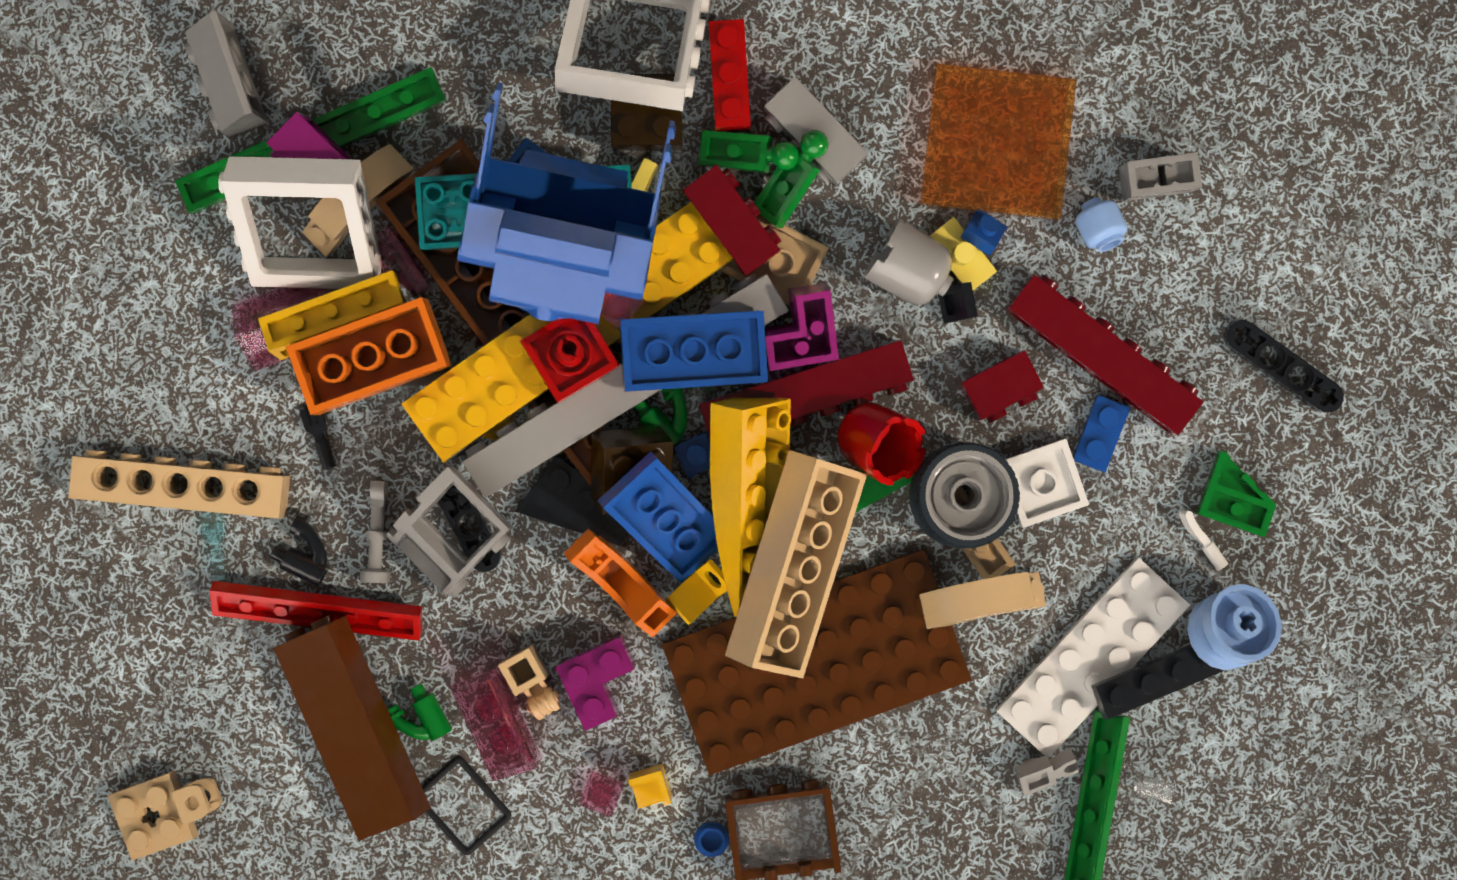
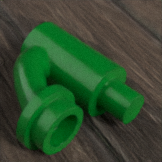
(655, 416)
(429, 713)

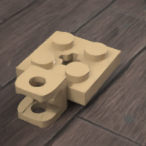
(175, 804)

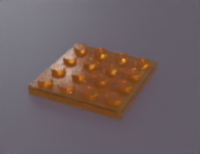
(998, 142)

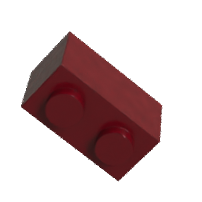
(1002, 386)

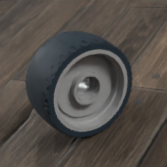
(991, 497)

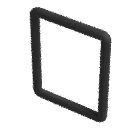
(507, 814)

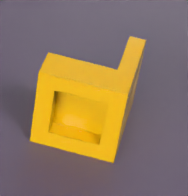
(650, 786)

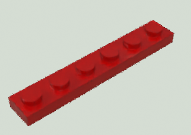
(304, 608)

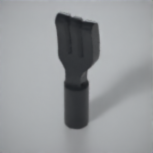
(316, 426)

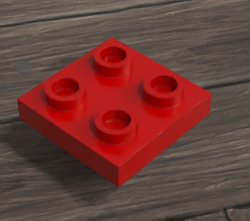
(569, 356)

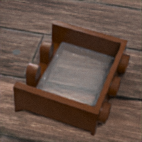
(782, 831)

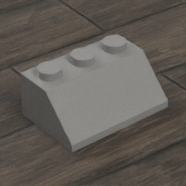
(224, 75)

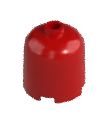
(881, 442)

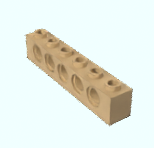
(89, 483)

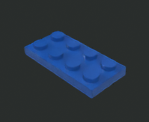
(693, 351)
(662, 517)

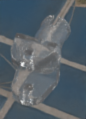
(1145, 786)

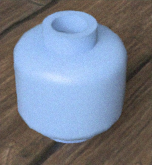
(1101, 224)

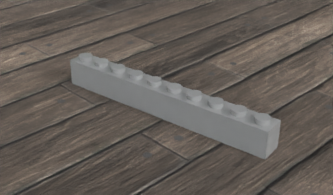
(565, 423)

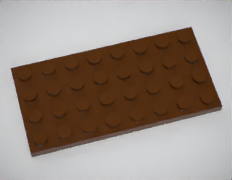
(864, 662)

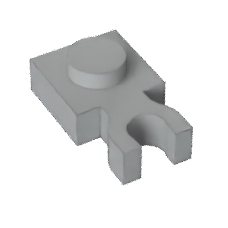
(1042, 772)

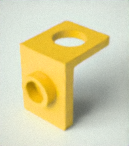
(697, 592)

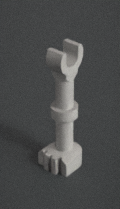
(376, 535)

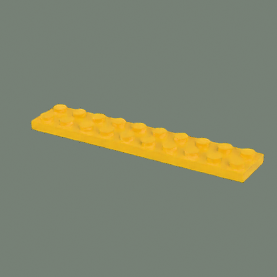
(503, 378)

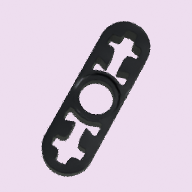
(449, 505)

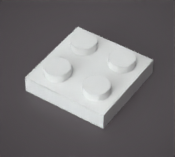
(1047, 483)

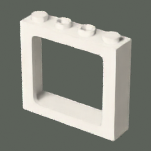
(630, 87)
(301, 178)

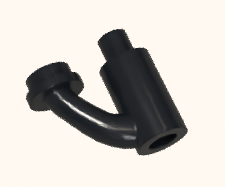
(306, 567)

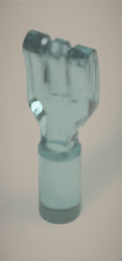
(214, 533)

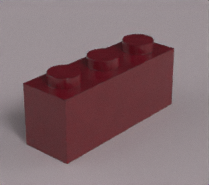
(733, 219)

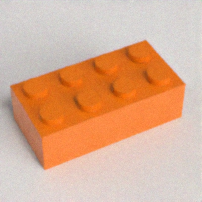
(369, 356)

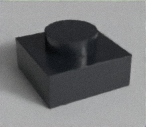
(958, 303)

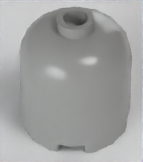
(911, 265)

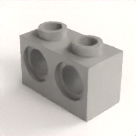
(1160, 176)

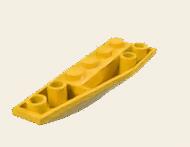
(745, 468)

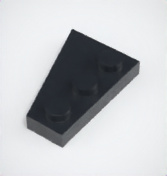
(566, 501)

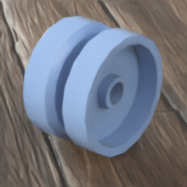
(1234, 627)

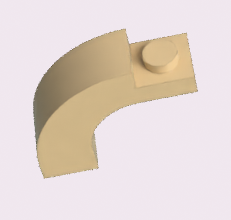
(328, 219)
(982, 599)

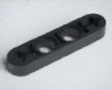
(1283, 365)

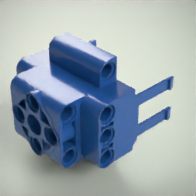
(559, 230)

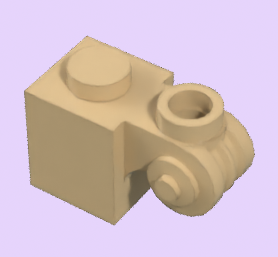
(528, 674)

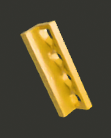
(330, 312)

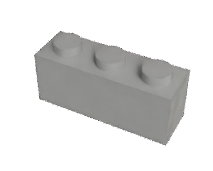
(797, 112)

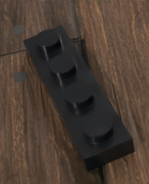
(1150, 681)

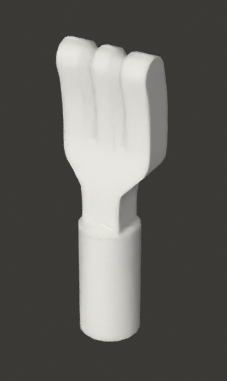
(1208, 546)

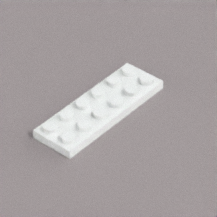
(1098, 646)

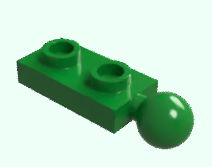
(745, 152)
(788, 186)

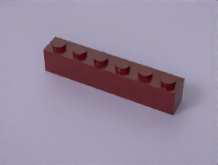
(1105, 355)
(833, 383)

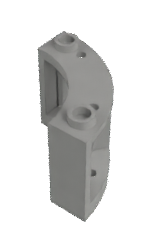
(431, 549)

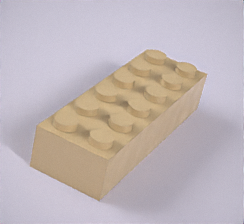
(795, 565)

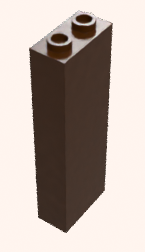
(351, 727)

